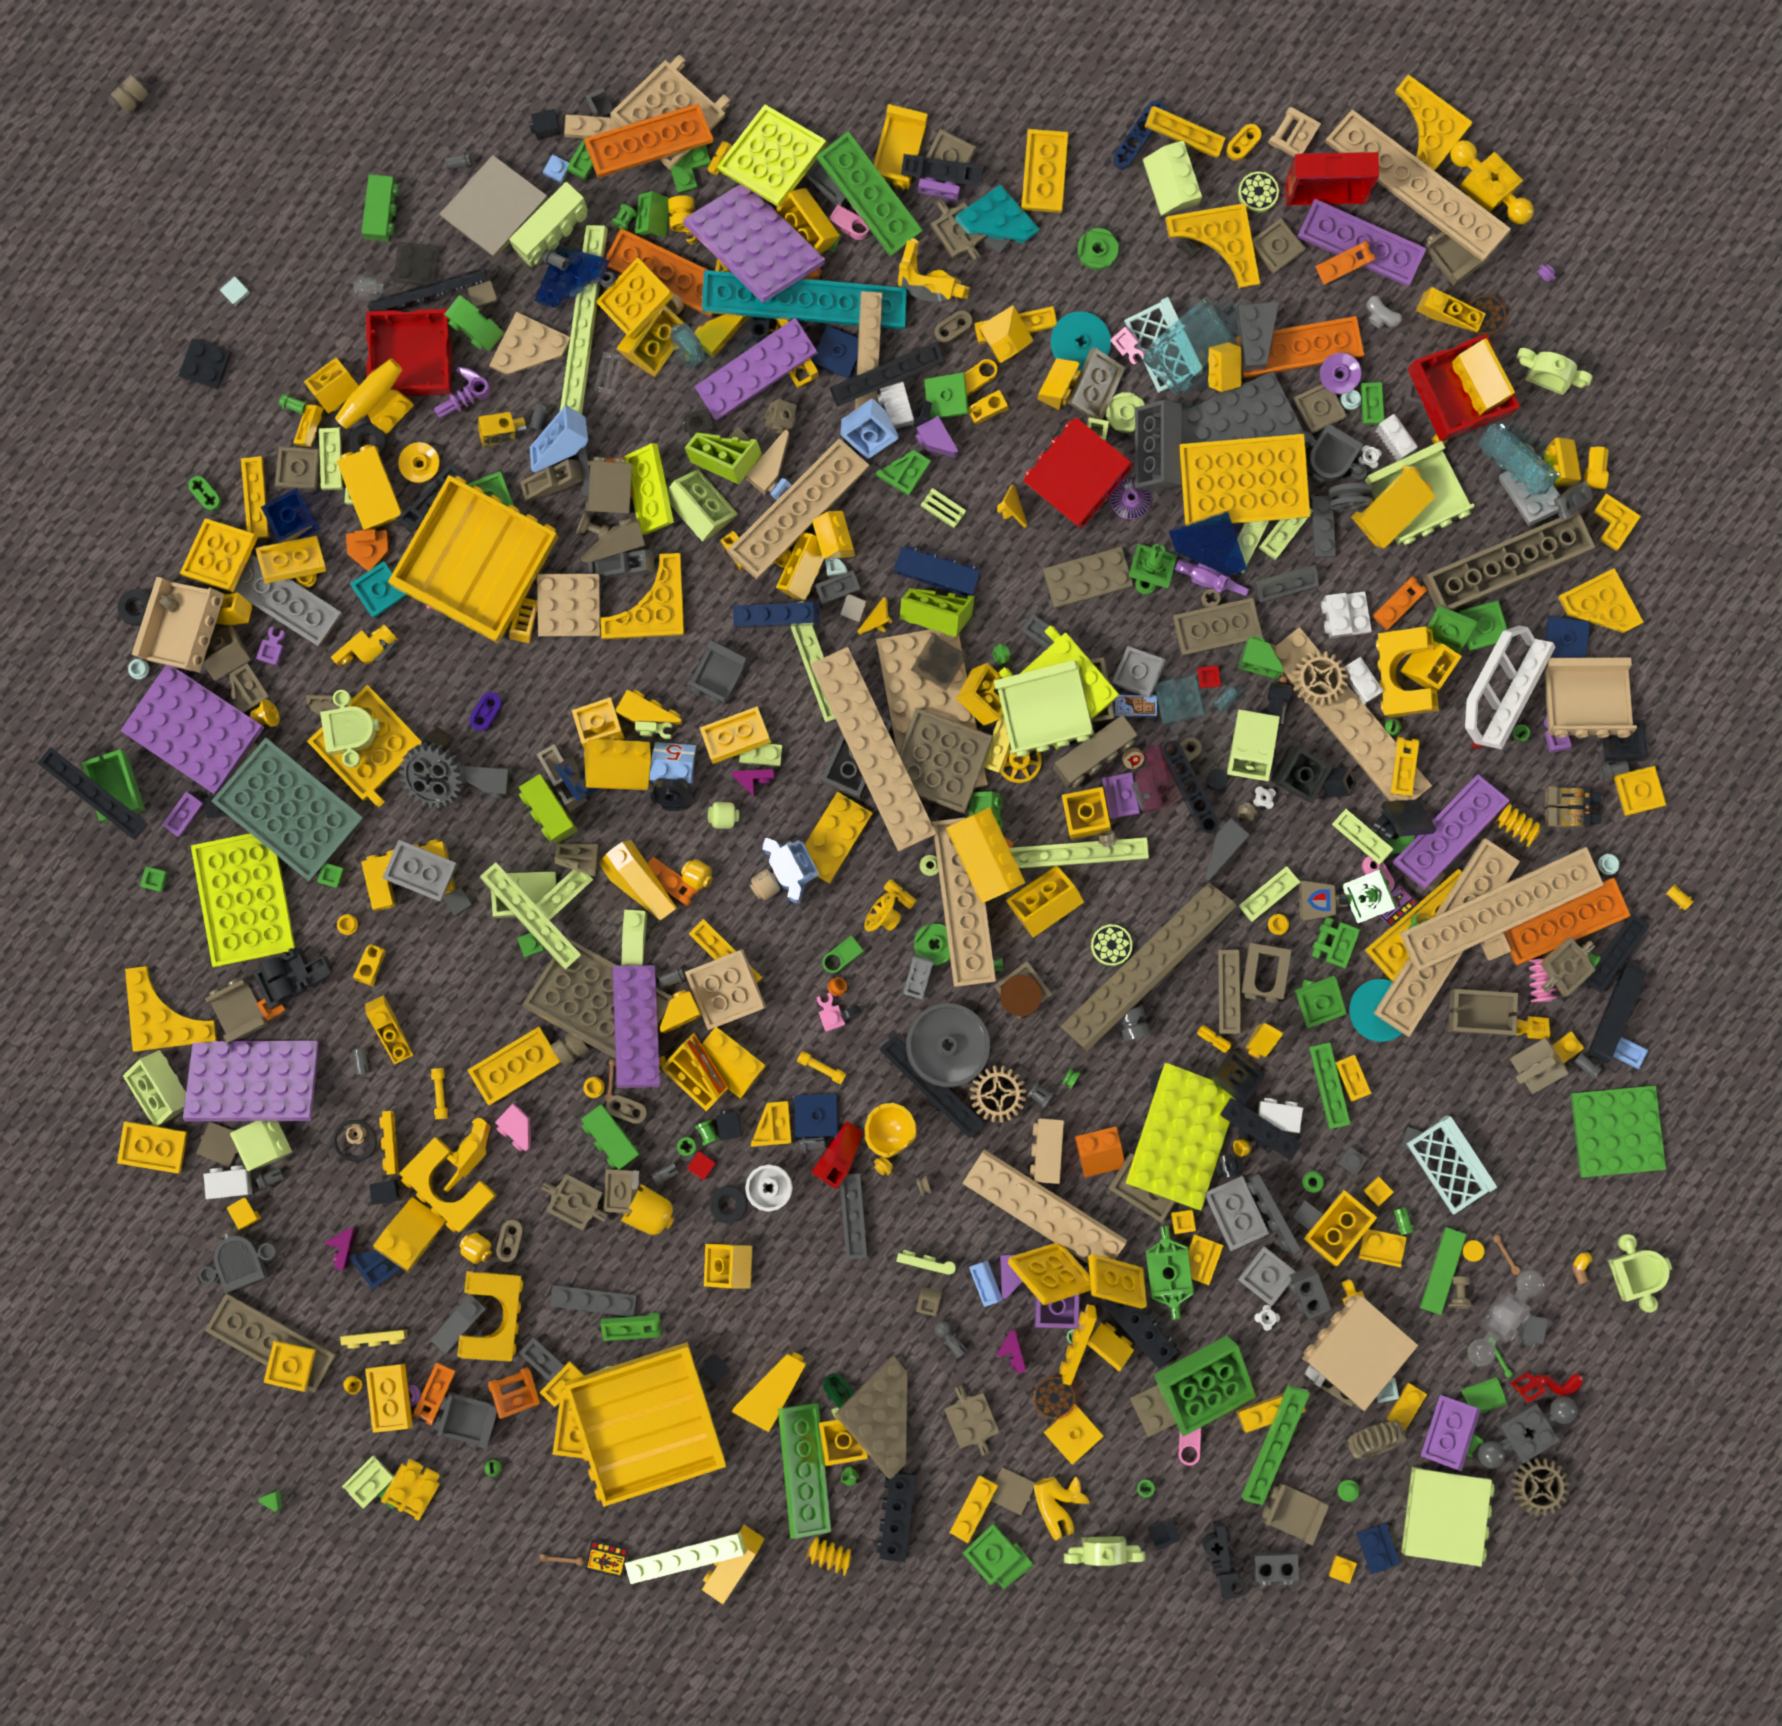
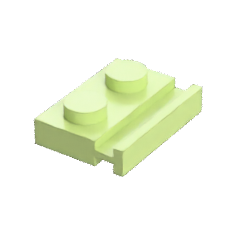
(368, 1481)

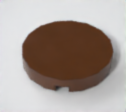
(1020, 995)

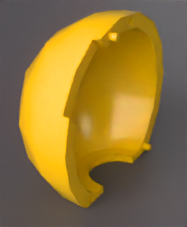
(889, 1129)

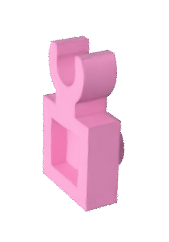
(1126, 343)
(830, 1015)

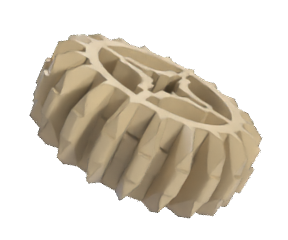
(1326, 686)
(979, 1096)

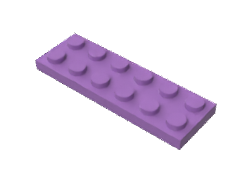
(1340, 231)
(756, 369)
(1456, 828)
(635, 1026)

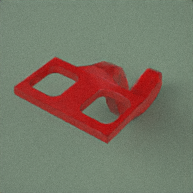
(1538, 1381)

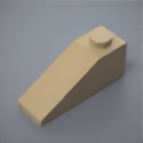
(768, 468)

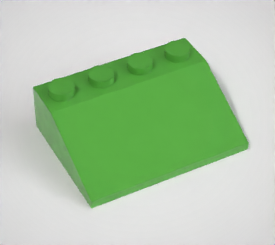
(1205, 1385)

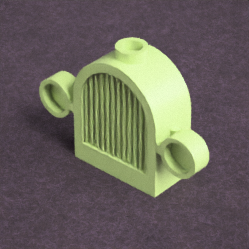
(1552, 371)
(348, 729)
(1639, 1273)
(1104, 1552)

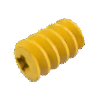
(1518, 824)
(829, 1555)

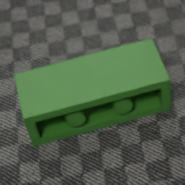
(379, 208)
(609, 1137)

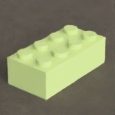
(549, 224)

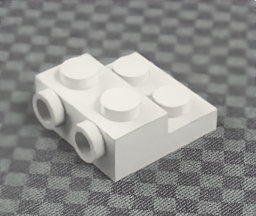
(1346, 614)

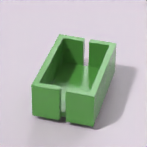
(116, 778)

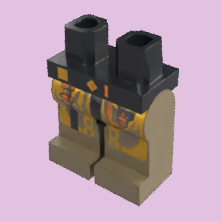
(1571, 807)

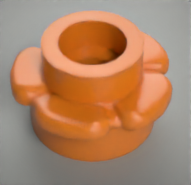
(837, 986)

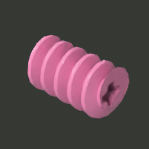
(1540, 977)

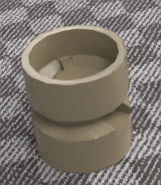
(129, 94)
(568, 1049)

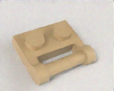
(1300, 136)

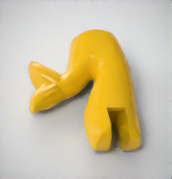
(1046, 1492)

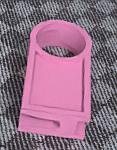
(844, 221)
(1192, 1440)

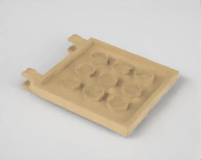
(665, 92)

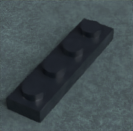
(1617, 952)

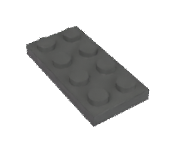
(1276, 1223)

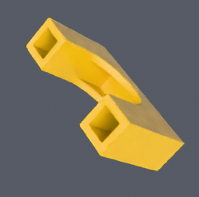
(1392, 648)
(381, 890)
(419, 1176)
(499, 1344)

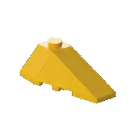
(633, 875)

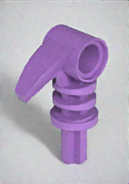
(467, 395)

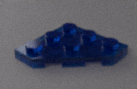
(560, 284)
(1210, 543)

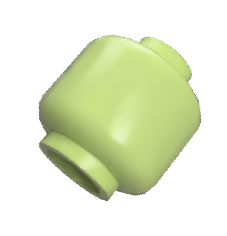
(723, 815)

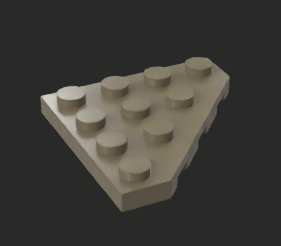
(879, 1416)

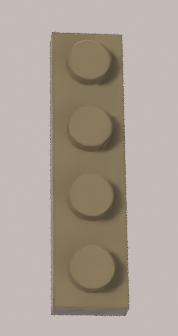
(1229, 992)

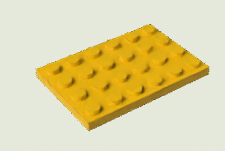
(1247, 477)

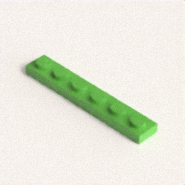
(1275, 1444)

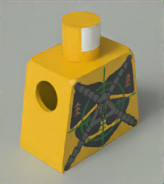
(492, 430)

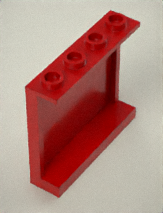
(1078, 472)

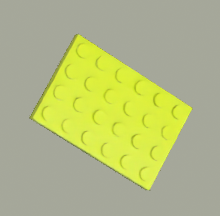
(242, 900)
(1180, 1138)

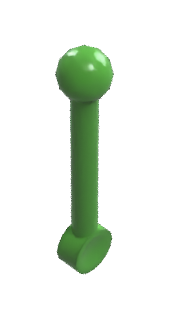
(1508, 1373)

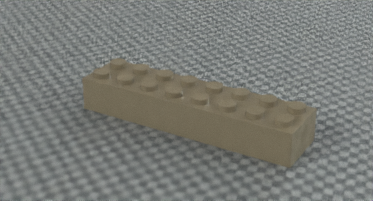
(1509, 562)

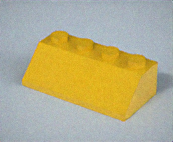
(985, 855)

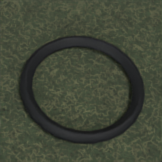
(349, 1157)

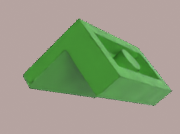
(652, 214)

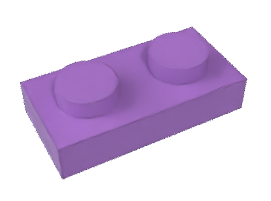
(945, 190)
(183, 814)

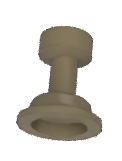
(585, 525)
(1461, 1302)

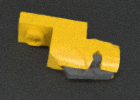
(366, 648)

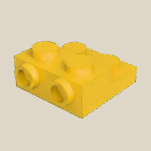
(598, 722)

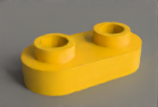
(1242, 143)

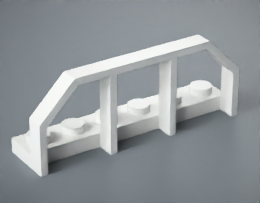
(1518, 692)

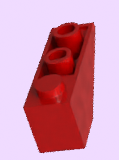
(839, 1156)

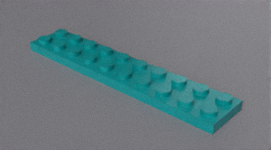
(803, 300)

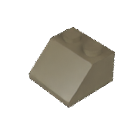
(224, 653)

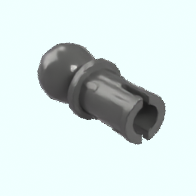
(943, 1330)

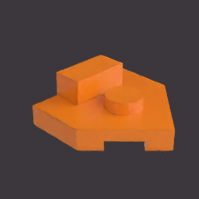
(367, 547)

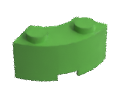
(468, 319)

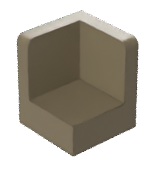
(482, 294)

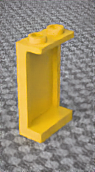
(900, 136)
(369, 487)
(1395, 507)

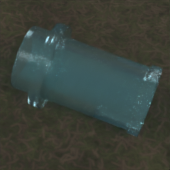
(1225, 698)

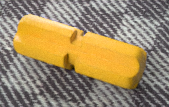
(721, 152)
(903, 897)
(1211, 1036)

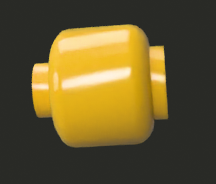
(697, 874)
(475, 1248)

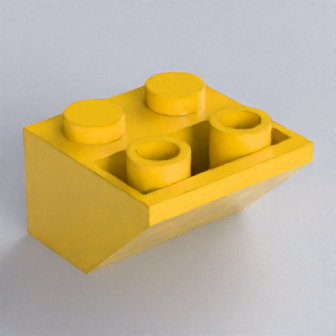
(1058, 383)
(1563, 458)
(1431, 667)

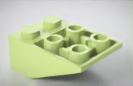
(1253, 745)
(533, 884)

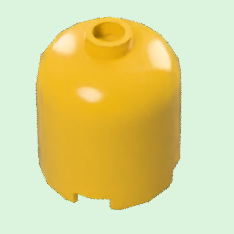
(649, 1212)

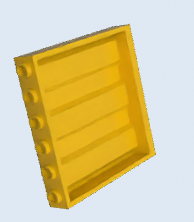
(474, 558)
(644, 1424)

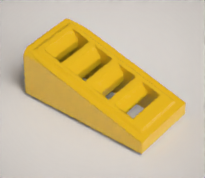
(521, 632)

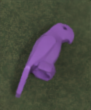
(1209, 577)

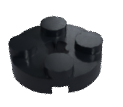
(664, 787)

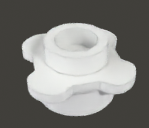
(1375, 453)
(1259, 801)
(1273, 1317)

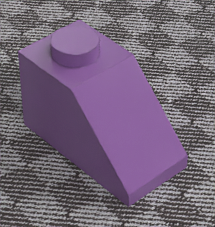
(936, 438)
(1009, 1278)

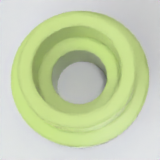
(929, 872)

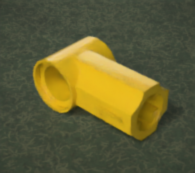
(1596, 471)

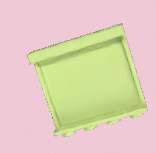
(1436, 470)
(1044, 708)
(1447, 1517)

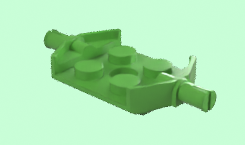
(1174, 1255)

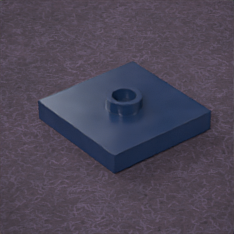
(837, 352)
(1568, 636)
(816, 1115)

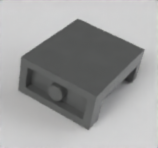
(822, 181)
(717, 673)
(466, 1419)

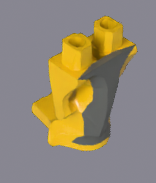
(933, 287)

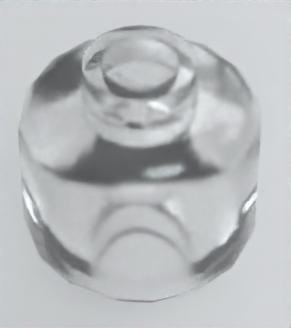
(367, 287)

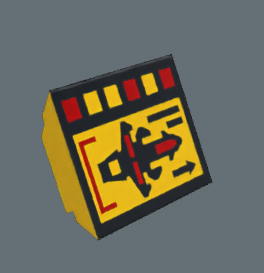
(606, 1558)

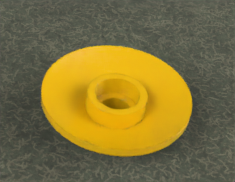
(412, 455)

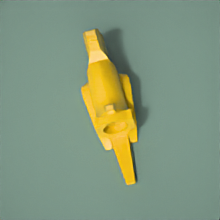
(470, 1151)

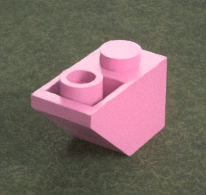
(517, 1126)

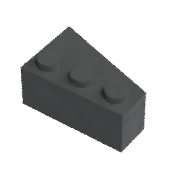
(1255, 333)

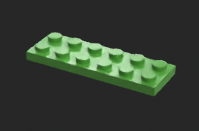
(868, 193)
(804, 1470)

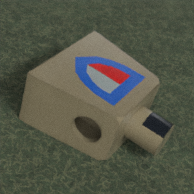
(1318, 901)

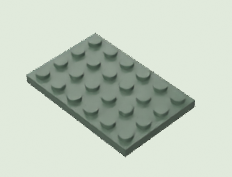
(287, 809)

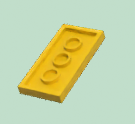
(1044, 171)
(836, 835)
(514, 1066)

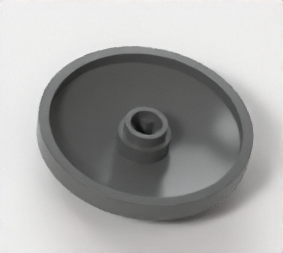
(947, 1045)

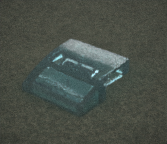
(1179, 699)

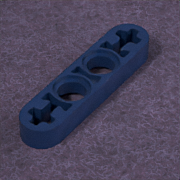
(1135, 133)

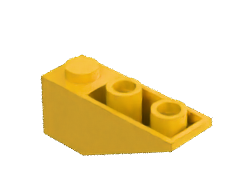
(1449, 310)
(636, 708)
(388, 1029)

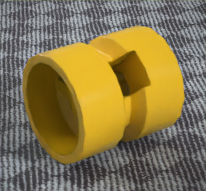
(680, 208)

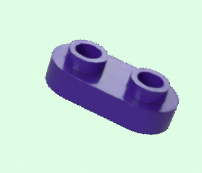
(482, 710)

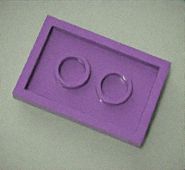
(1450, 1432)

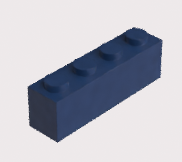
(936, 571)
(776, 615)

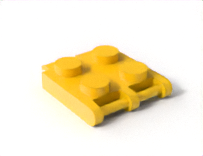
(412, 1488)

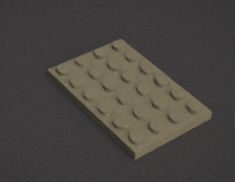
(582, 999)

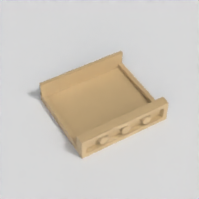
(179, 636)
(1588, 697)
(1359, 1351)

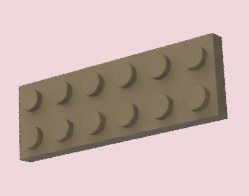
(255, 1332)

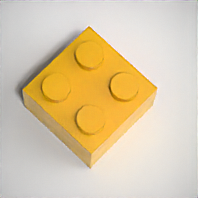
(1086, 813)

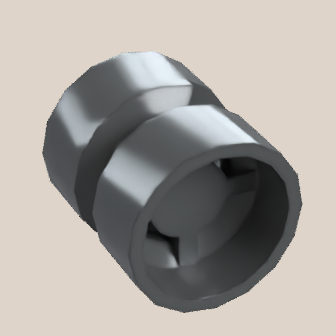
(1134, 1024)

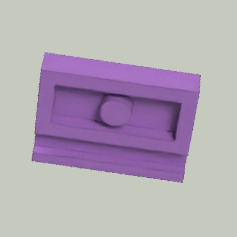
(1120, 796)

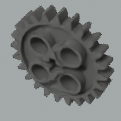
(432, 775)

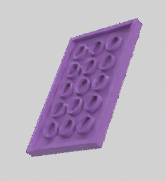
(754, 242)
(192, 729)
(251, 1081)

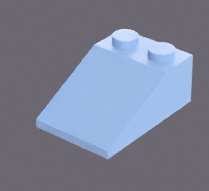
(559, 439)

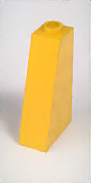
(770, 1394)

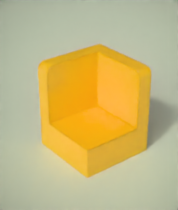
(243, 1214)

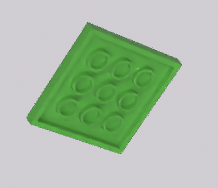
(1618, 1131)

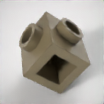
(780, 416)

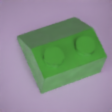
(1260, 658)

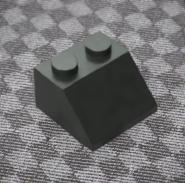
(1301, 773)

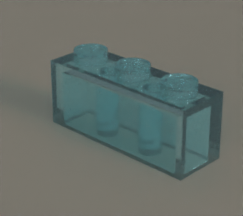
(686, 345)

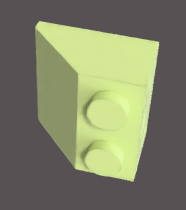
(260, 1143)

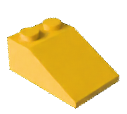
(409, 1234)

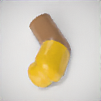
(1579, 1266)

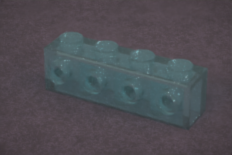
(1518, 459)

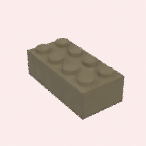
(1094, 752)

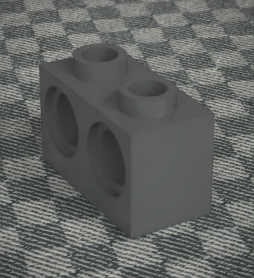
(1312, 1291)
(1276, 1561)

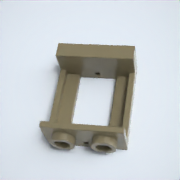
(1249, 987)

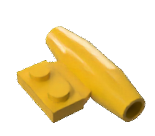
(377, 400)

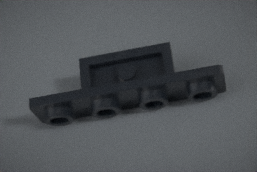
(1261, 1130)

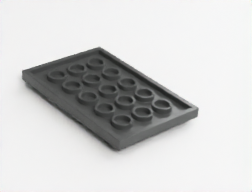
(1242, 413)

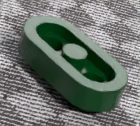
(841, 1390)

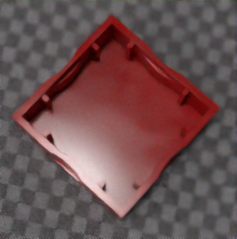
(1331, 178)
(418, 343)
(1445, 398)

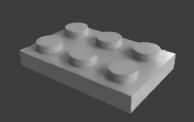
(1532, 507)
(419, 870)
(1236, 1213)

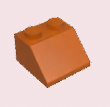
(1099, 1151)

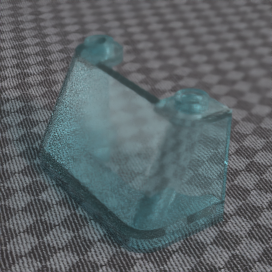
(1185, 346)

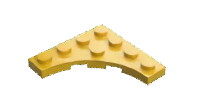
(1436, 121)
(1226, 232)
(658, 612)
(155, 1023)

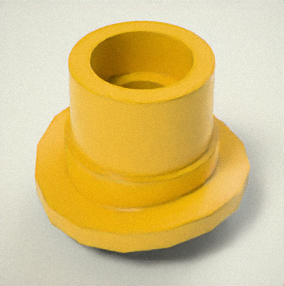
(266, 714)

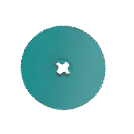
(1073, 327)
(1361, 1011)

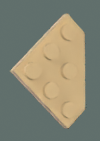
(528, 346)

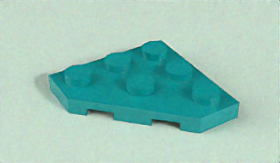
(997, 217)

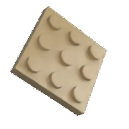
(568, 604)
(725, 989)

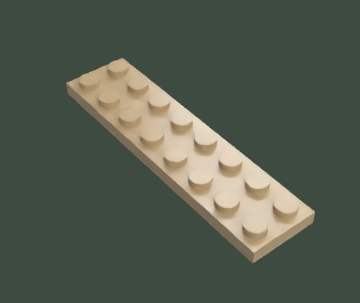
(797, 508)
(963, 914)
(1042, 1209)

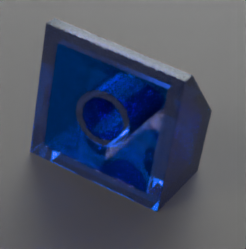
(290, 516)

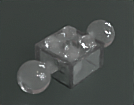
(1505, 1317)

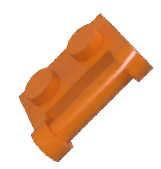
(517, 1399)

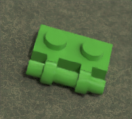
(1341, 946)

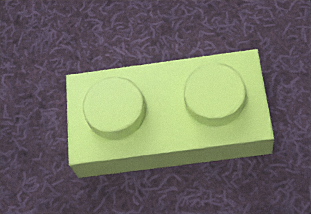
(764, 755)

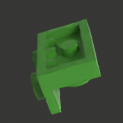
(984, 800)

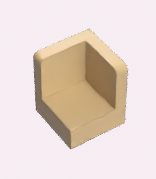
(1495, 946)

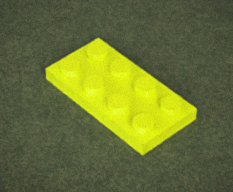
(649, 489)

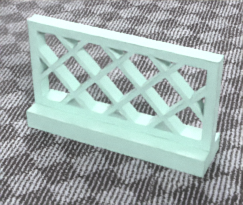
(1170, 318)
(1463, 1151)

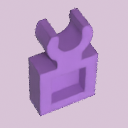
(270, 650)
(1556, 744)

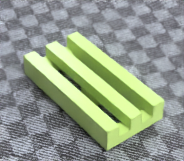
(924, 504)

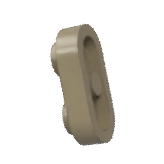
(952, 327)
(1190, 755)
(626, 1109)
(509, 1240)

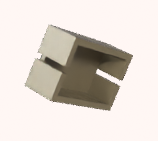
(1482, 1012)

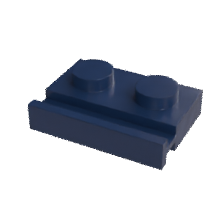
(1377, 1548)

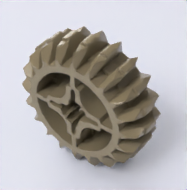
(1376, 1439)
(1553, 1499)

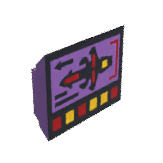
(1404, 901)

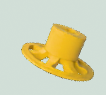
(1021, 763)
(885, 915)

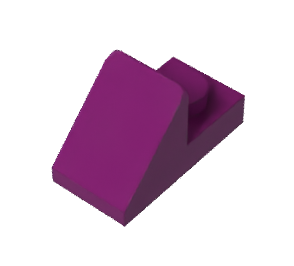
(747, 778)
(345, 1243)
(1009, 1346)

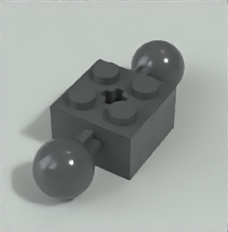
(1541, 1437)

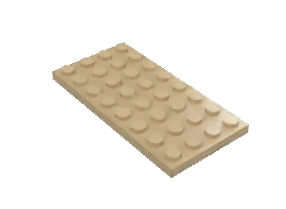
(910, 691)

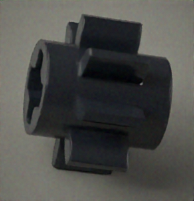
(1228, 1166)

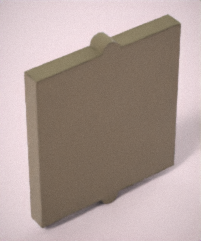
(217, 1144)
(1012, 1491)

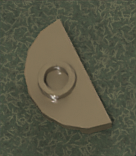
(321, 703)

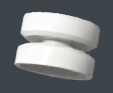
(757, 1191)

